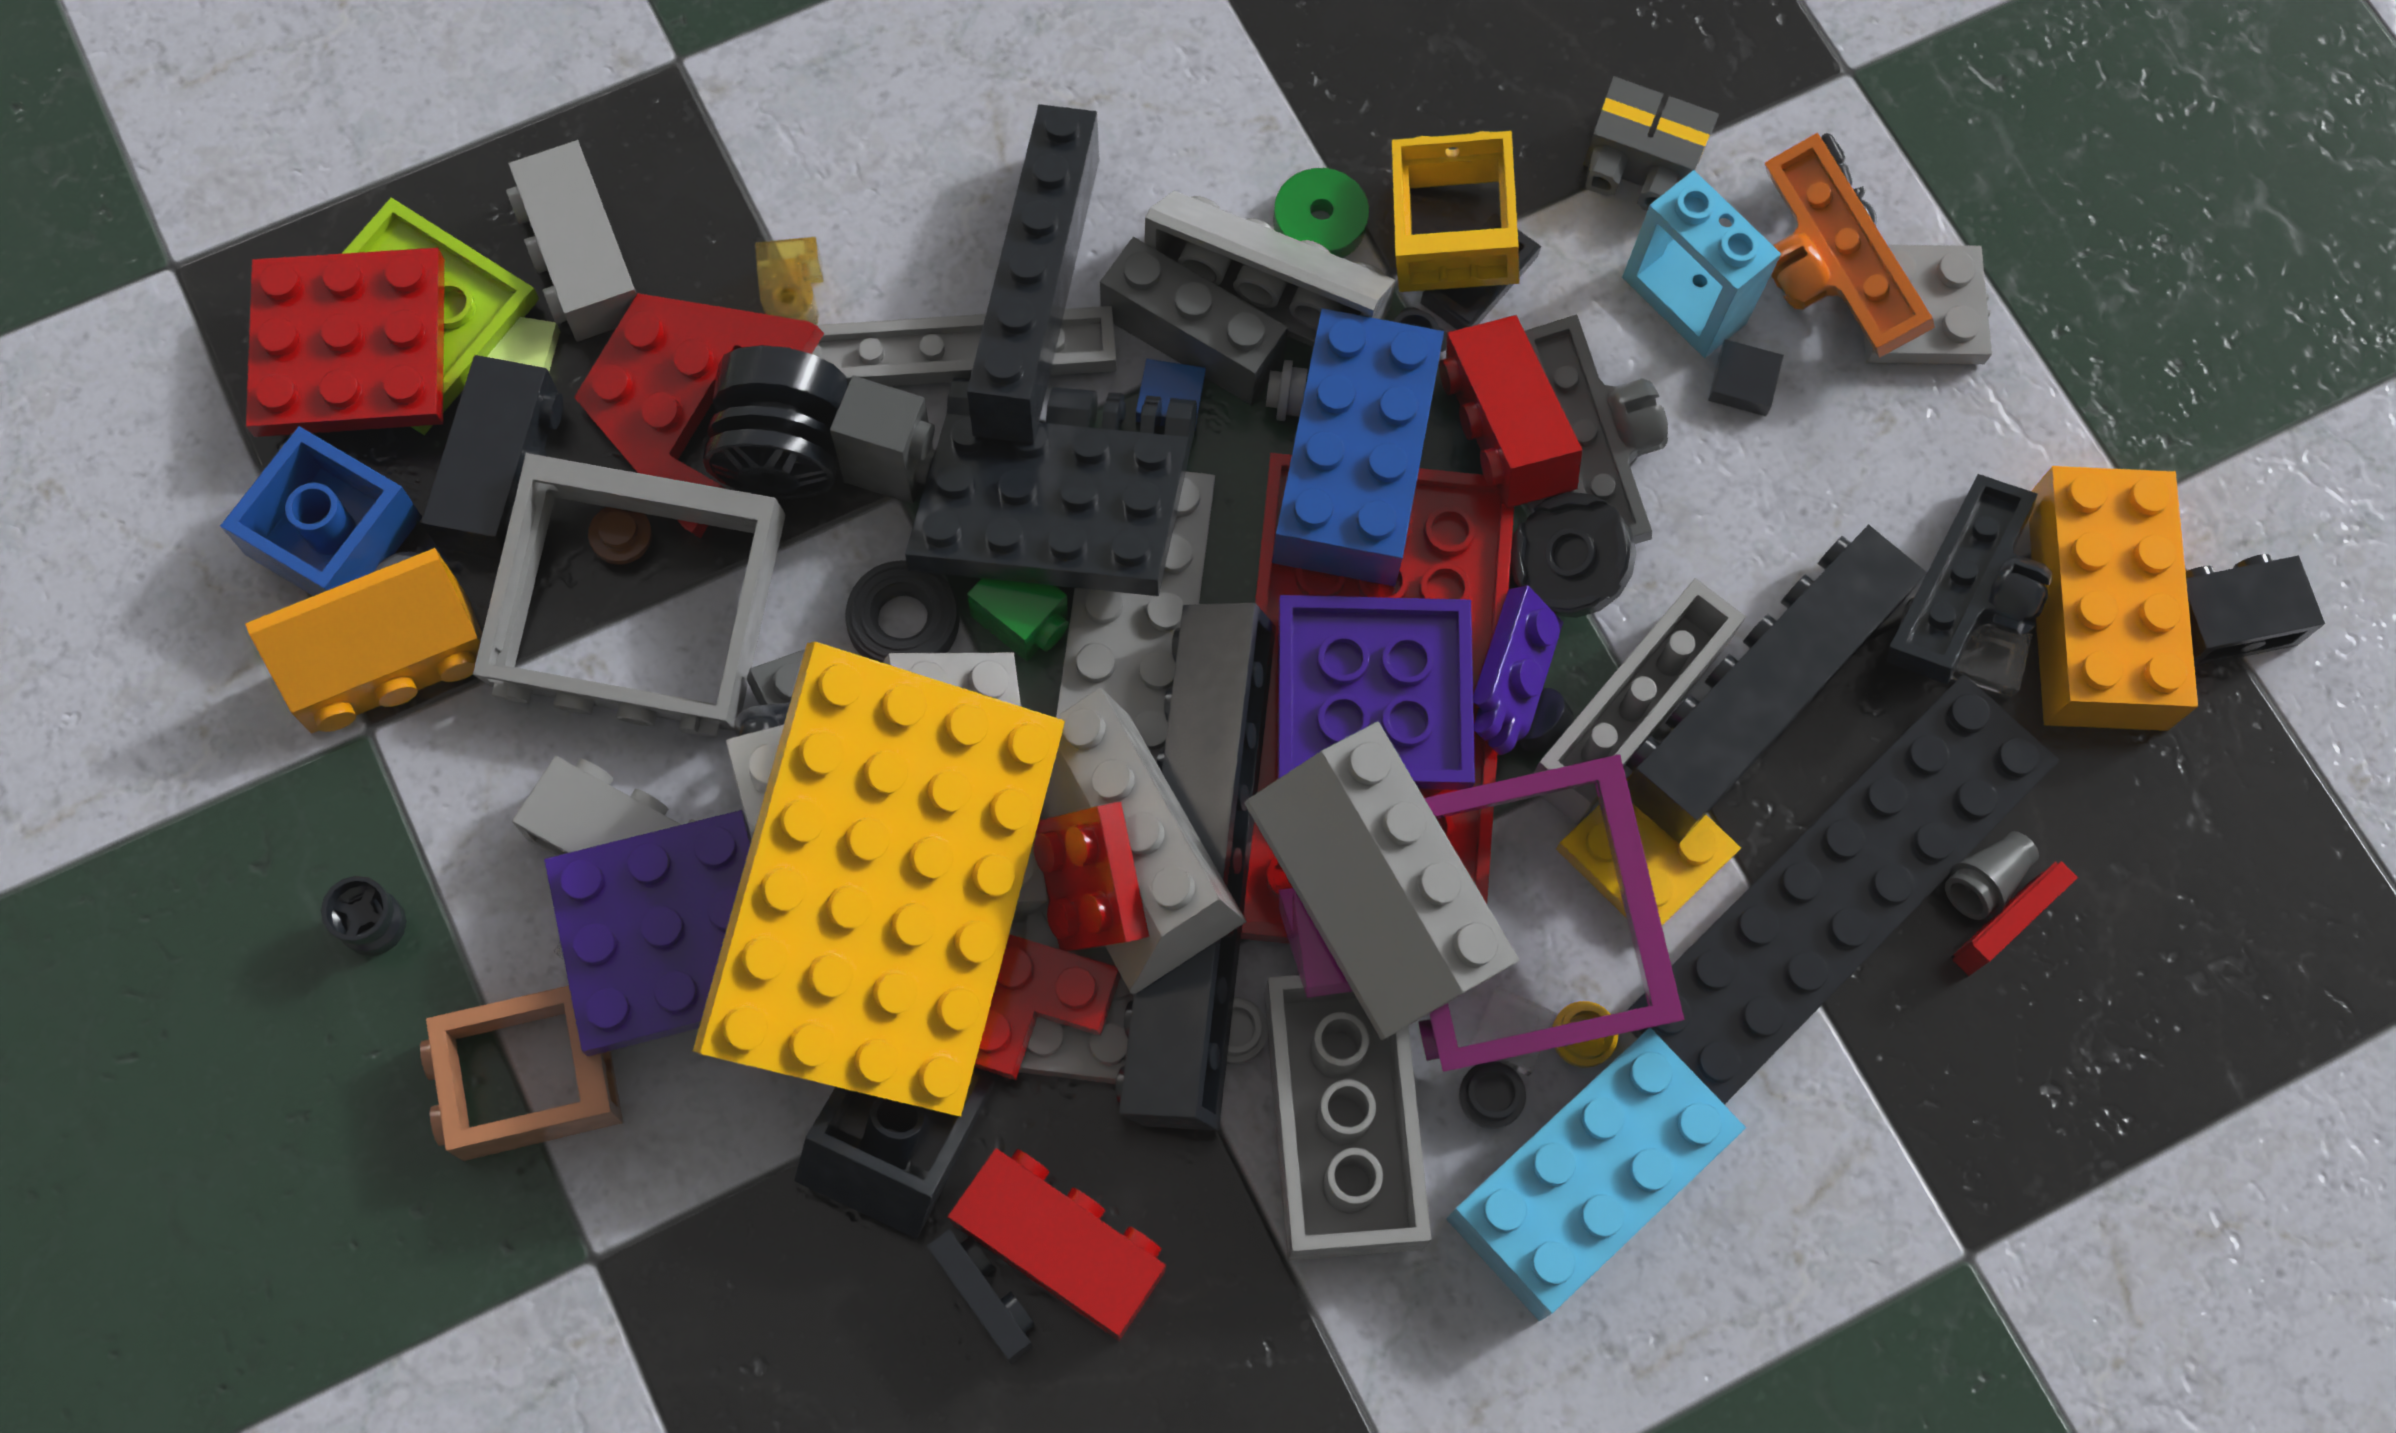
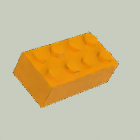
(2118, 604)

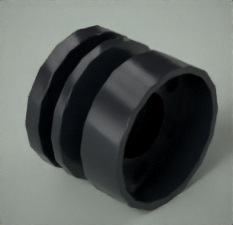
(774, 422)

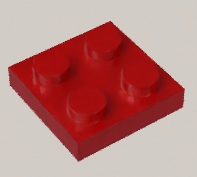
(1090, 878)

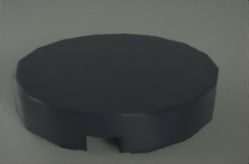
(1574, 553)

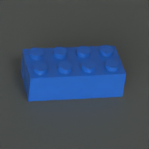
(1358, 447)

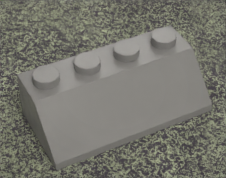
(1265, 267)
(1380, 880)
(1180, 888)

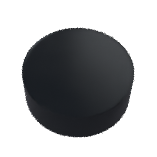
(1549, 722)

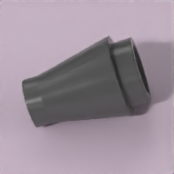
(1988, 879)

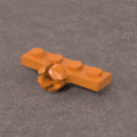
(1841, 250)

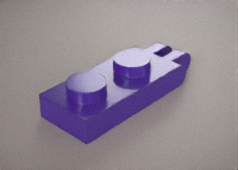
(1515, 669)

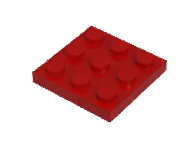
(346, 342)

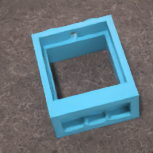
(1689, 248)

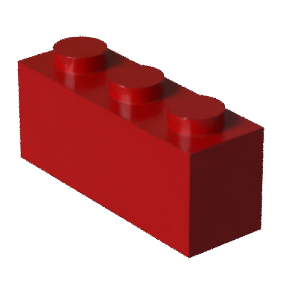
(1510, 411)
(1059, 1241)

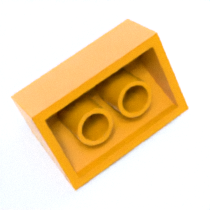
(369, 642)

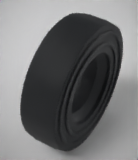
(892, 581)

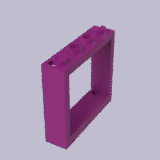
(1639, 905)

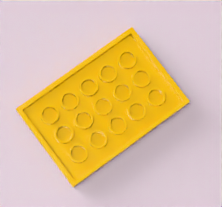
(880, 882)

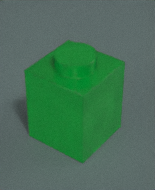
(1020, 613)

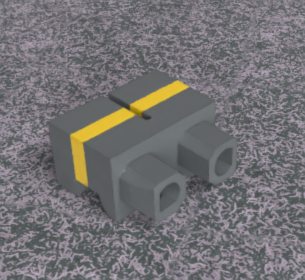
(1625, 151)

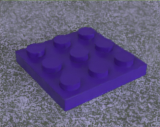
(1381, 662)
(646, 927)

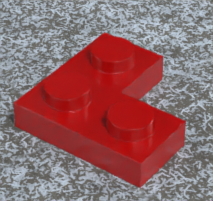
(1046, 985)

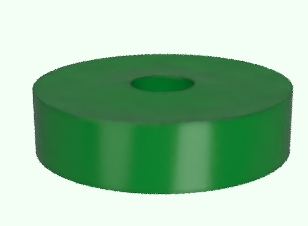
(1328, 192)

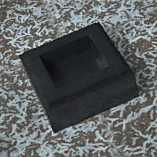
(1745, 377)

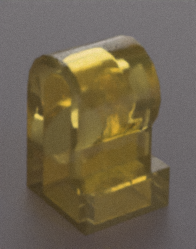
(785, 277)

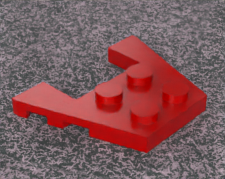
(662, 376)

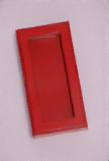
(2014, 918)

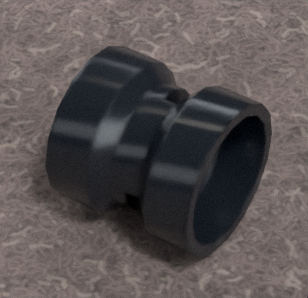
(352, 906)

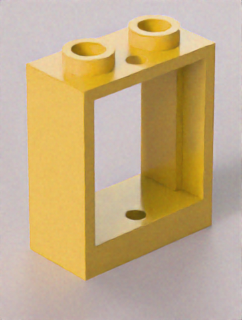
(1457, 257)

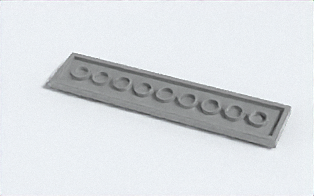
(1127, 651)

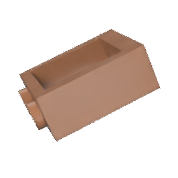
(449, 1120)

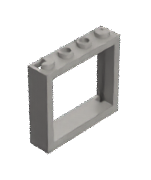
(549, 478)

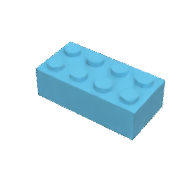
(1595, 1174)

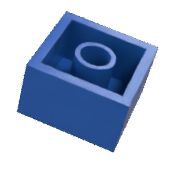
(320, 516)

